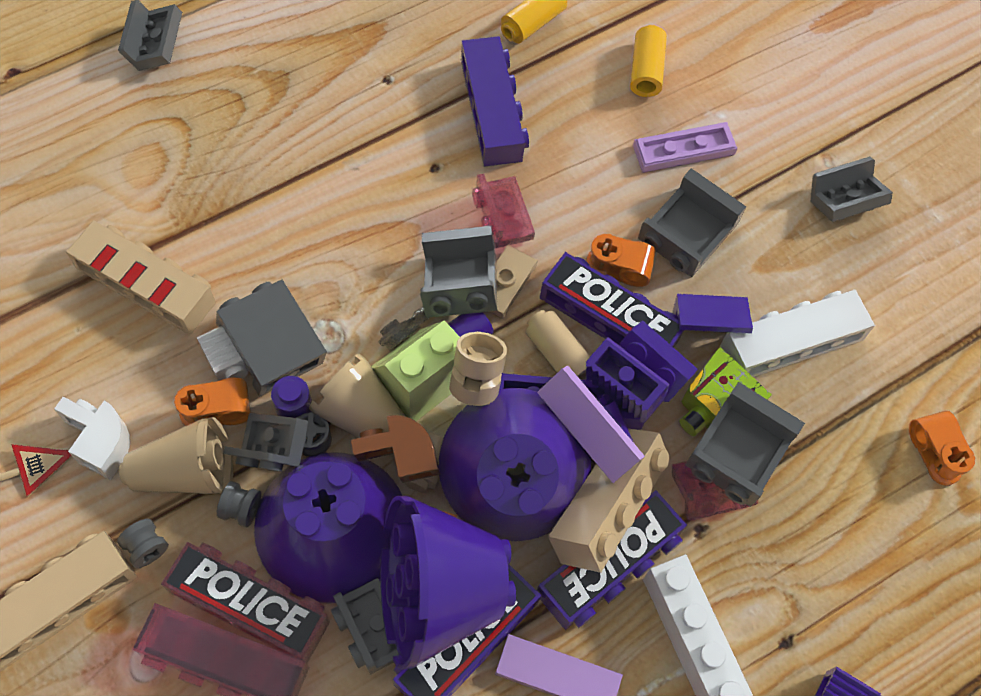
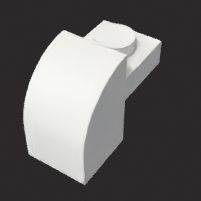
(103, 435)

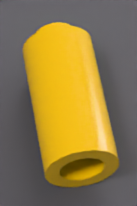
(529, 18)
(648, 61)

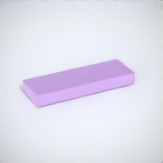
(684, 147)
(590, 424)
(554, 671)

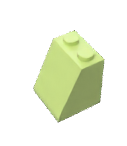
(420, 369)

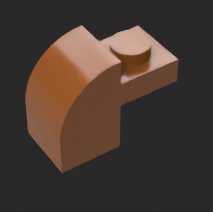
(407, 441)

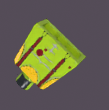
(712, 389)

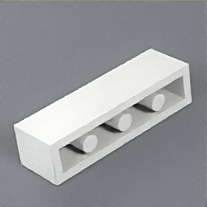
(800, 333)
(694, 630)

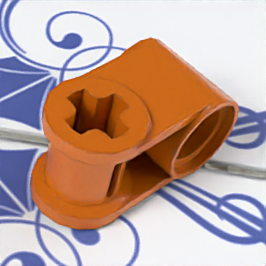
(624, 260)
(222, 399)
(939, 443)

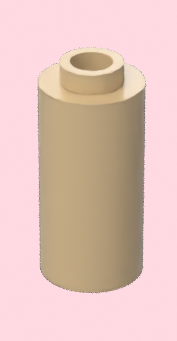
(557, 343)

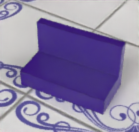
(713, 313)

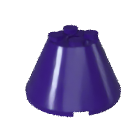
(499, 436)
(325, 525)
(439, 580)

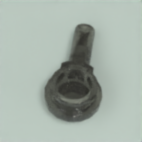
(396, 333)

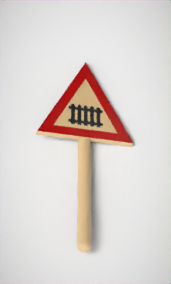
(35, 465)

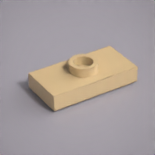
(512, 274)

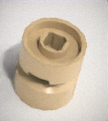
(477, 368)

